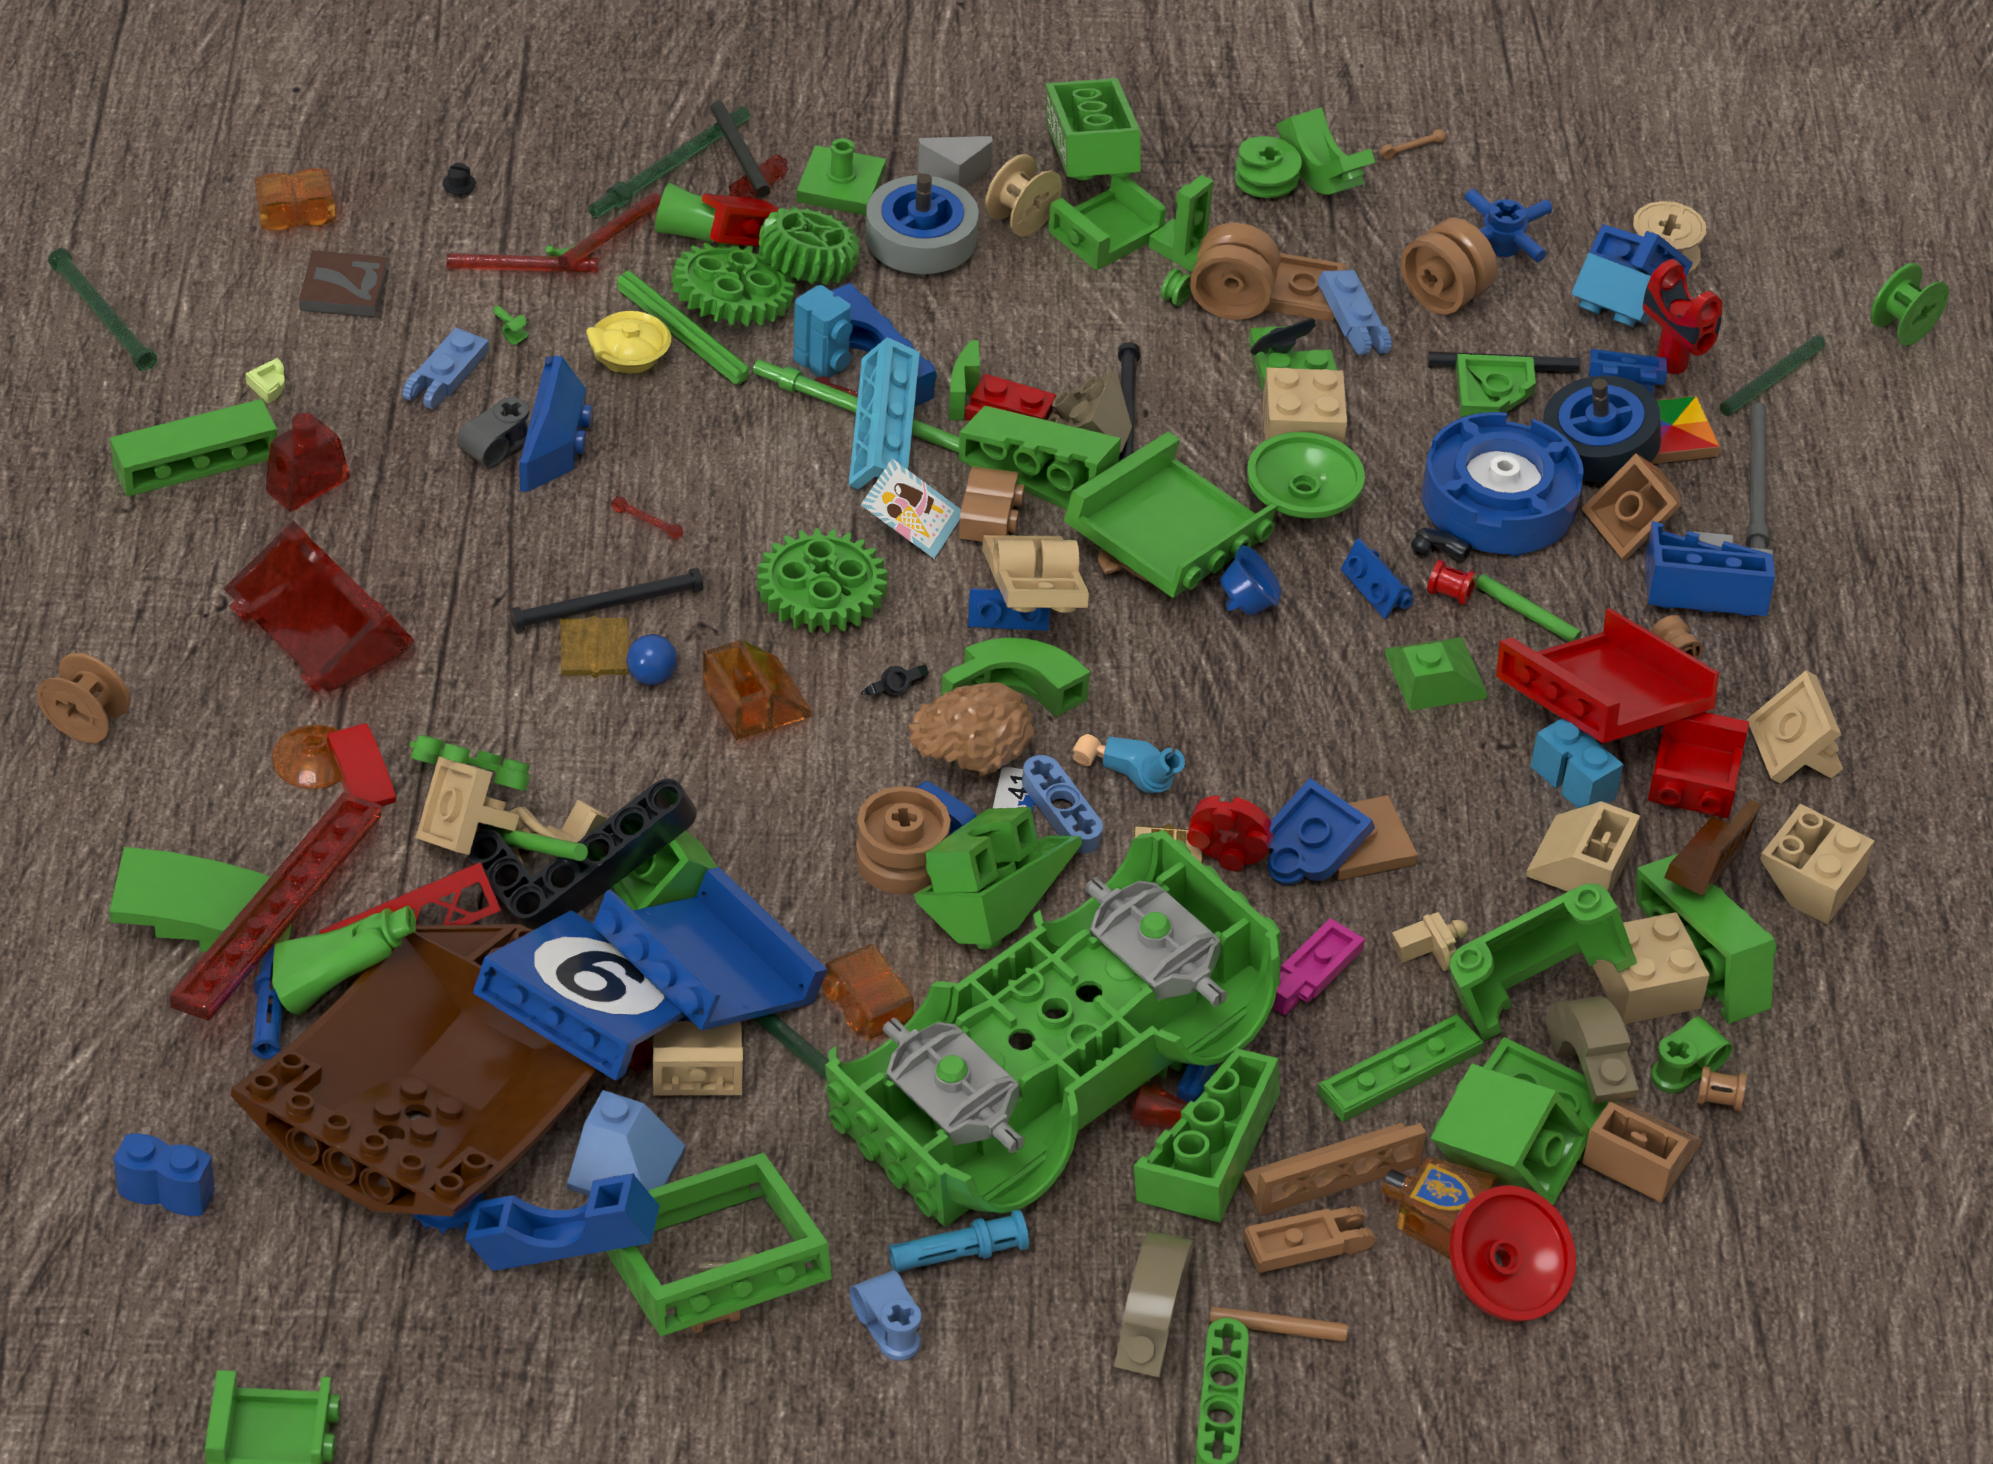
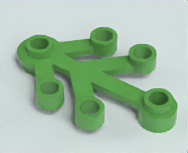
(510, 774)

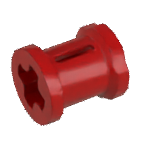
(1452, 582)

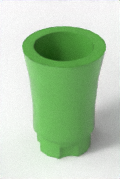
(684, 214)

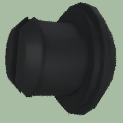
(459, 180)

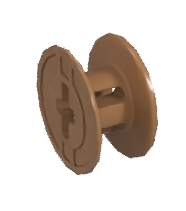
(89, 712)

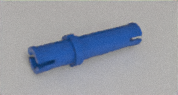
(267, 1035)

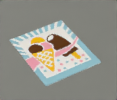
(912, 508)

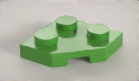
(1493, 382)

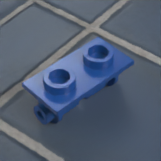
(1375, 580)
(989, 610)

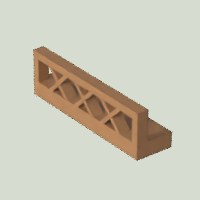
(1334, 1167)

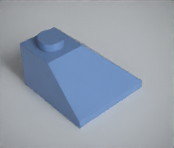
(622, 1140)

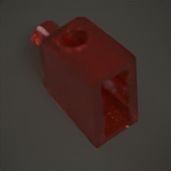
(305, 462)

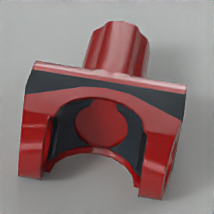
(1685, 322)

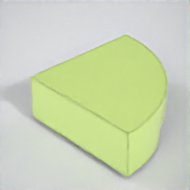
(267, 380)

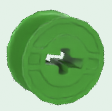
(1905, 301)

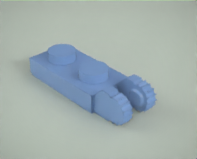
(1354, 311)
(446, 367)

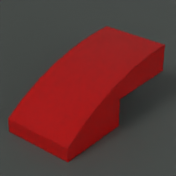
(361, 764)

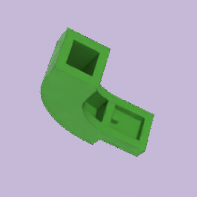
(1323, 163)
(1026, 667)

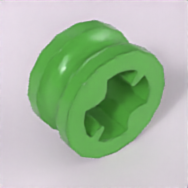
(1176, 287)

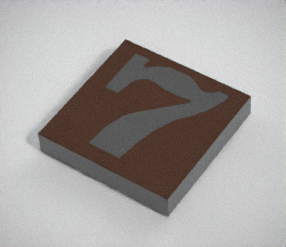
(343, 283)

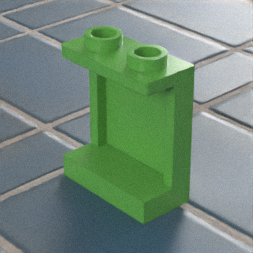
(1108, 223)
(270, 1424)

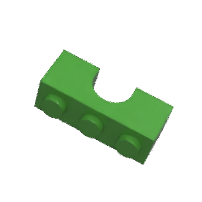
(970, 854)

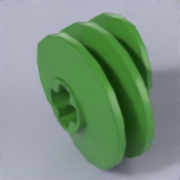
(1267, 167)

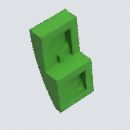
(964, 379)

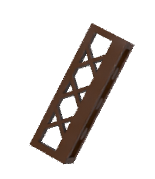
(1712, 850)

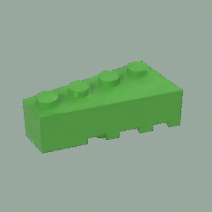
(1046, 454)

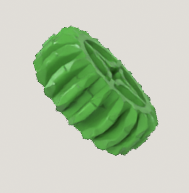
(809, 245)

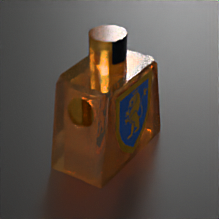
(1434, 1199)

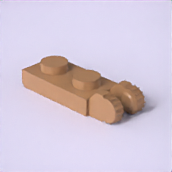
(1307, 1238)

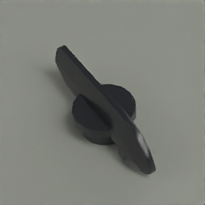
(1283, 339)
(895, 680)

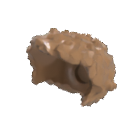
(975, 725)

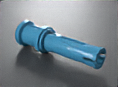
(980, 1239)

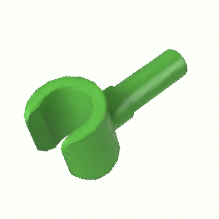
(513, 327)

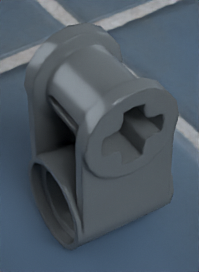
(495, 433)

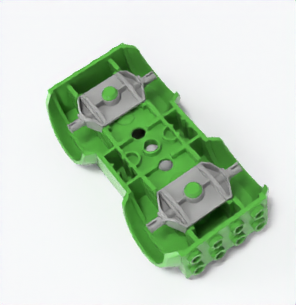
(993, 1126)

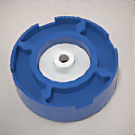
(1502, 483)

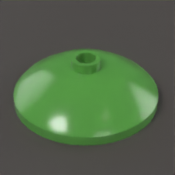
(1306, 475)

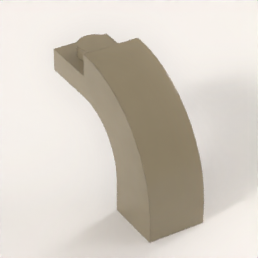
(1599, 1038)
(1152, 1302)

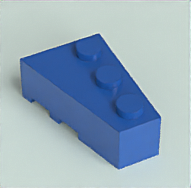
(1706, 576)

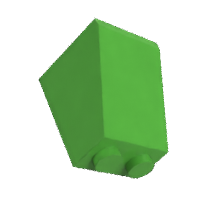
(1512, 1131)

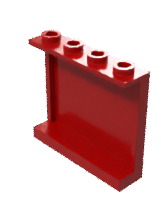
(1611, 679)

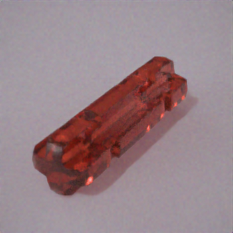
(774, 167)

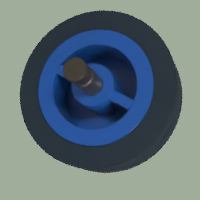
(1606, 423)

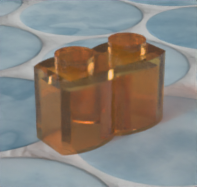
(295, 199)
(867, 991)

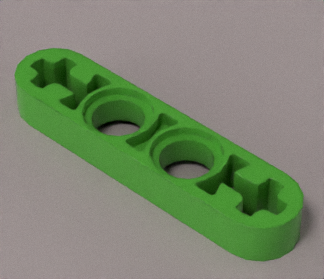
(1219, 1396)

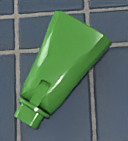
(317, 963)

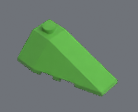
(1005, 902)

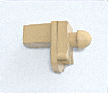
(1429, 936)

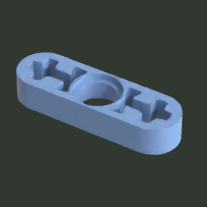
(1061, 787)

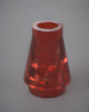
(1157, 1107)

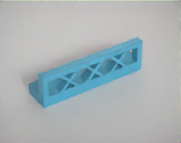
(883, 410)

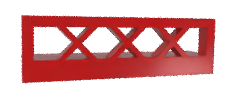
(432, 893)

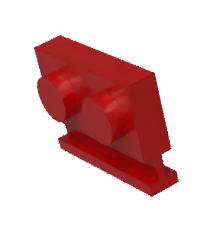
(1009, 396)

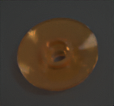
(305, 758)

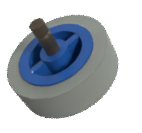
(921, 224)

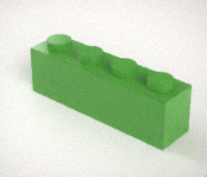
(192, 447)

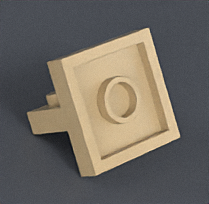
(1797, 730)
(457, 805)

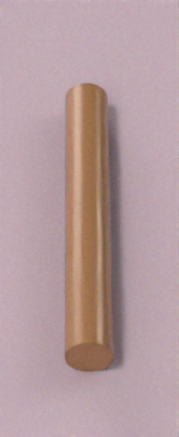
(1283, 1324)

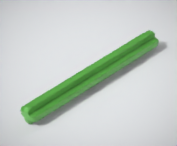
(683, 327)

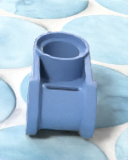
(888, 1314)

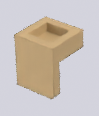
(579, 823)

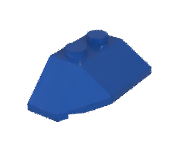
(555, 426)

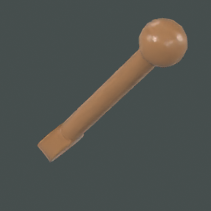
(1389, 151)

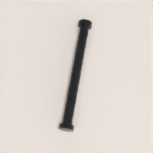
(1129, 354)
(607, 599)

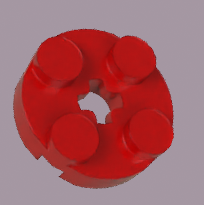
(1211, 832)

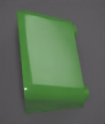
(1572, 923)

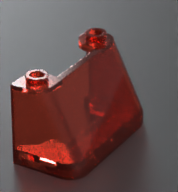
(316, 612)

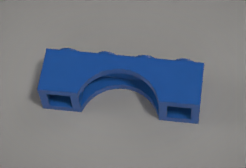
(872, 328)
(518, 1234)

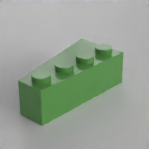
(1725, 936)
(1210, 1146)

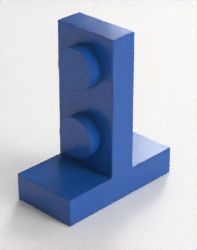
(1636, 251)

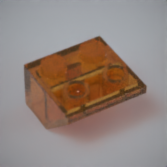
(751, 689)

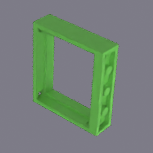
(738, 1282)

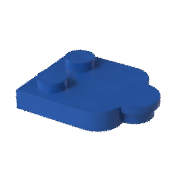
(1314, 835)

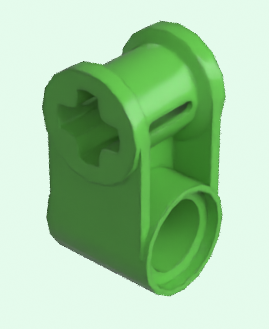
(1686, 1053)

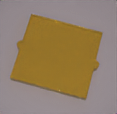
(594, 646)

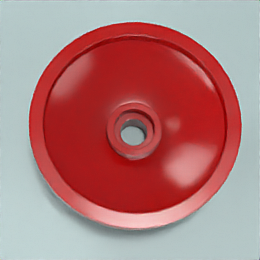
(1533, 1247)

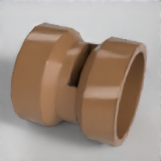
(1676, 632)

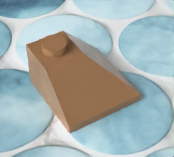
(1630, 504)

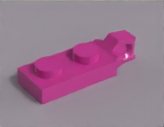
(1316, 964)

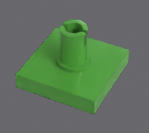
(840, 178)

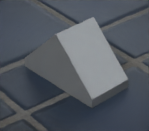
(955, 158)

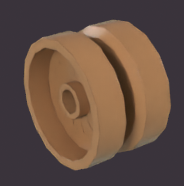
(1449, 266)
(1235, 271)
(894, 835)

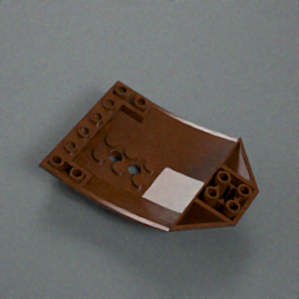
(407, 1043)

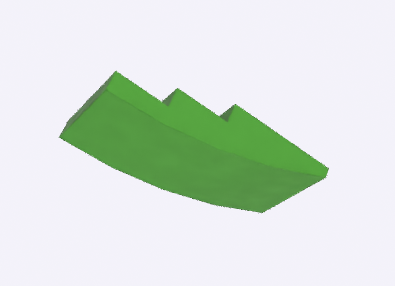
(182, 894)

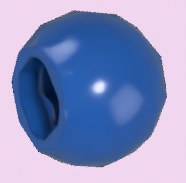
(652, 659)

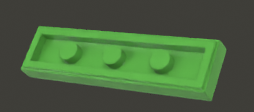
(1400, 1067)

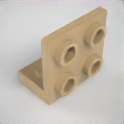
(698, 1060)

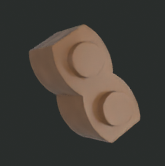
(990, 503)

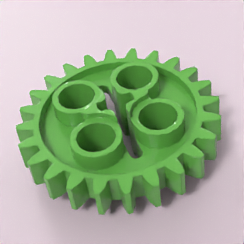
(731, 284)
(822, 580)

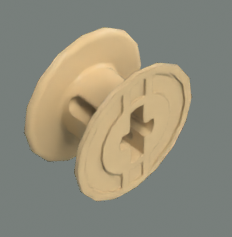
(1020, 180)
(1675, 224)

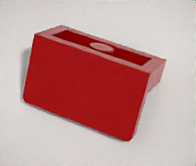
(738, 218)

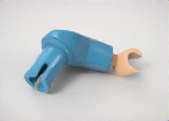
(1139, 760)

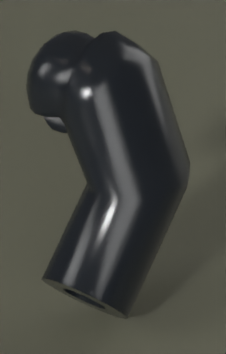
(1442, 540)

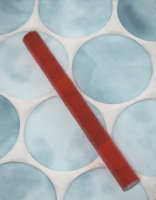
(609, 231)
(518, 262)

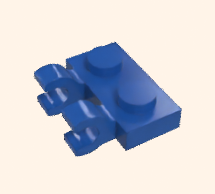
(1638, 368)

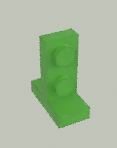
(1182, 237)

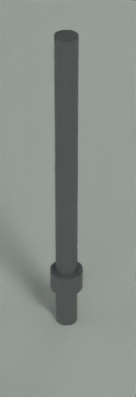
(1758, 532)

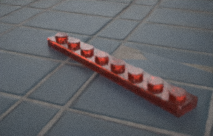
(274, 907)

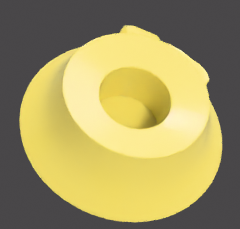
(629, 341)

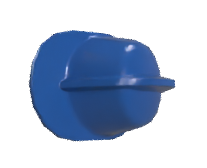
(1250, 583)

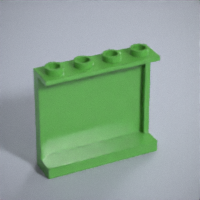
(1165, 518)

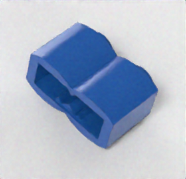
(164, 1174)

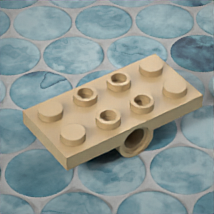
(1036, 572)

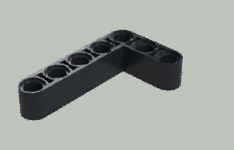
(591, 877)

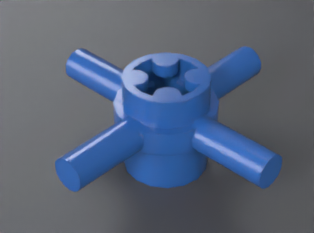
(1507, 224)

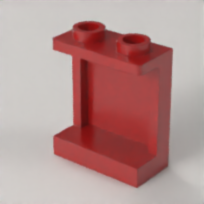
(1699, 763)

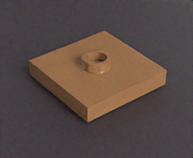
(1385, 847)

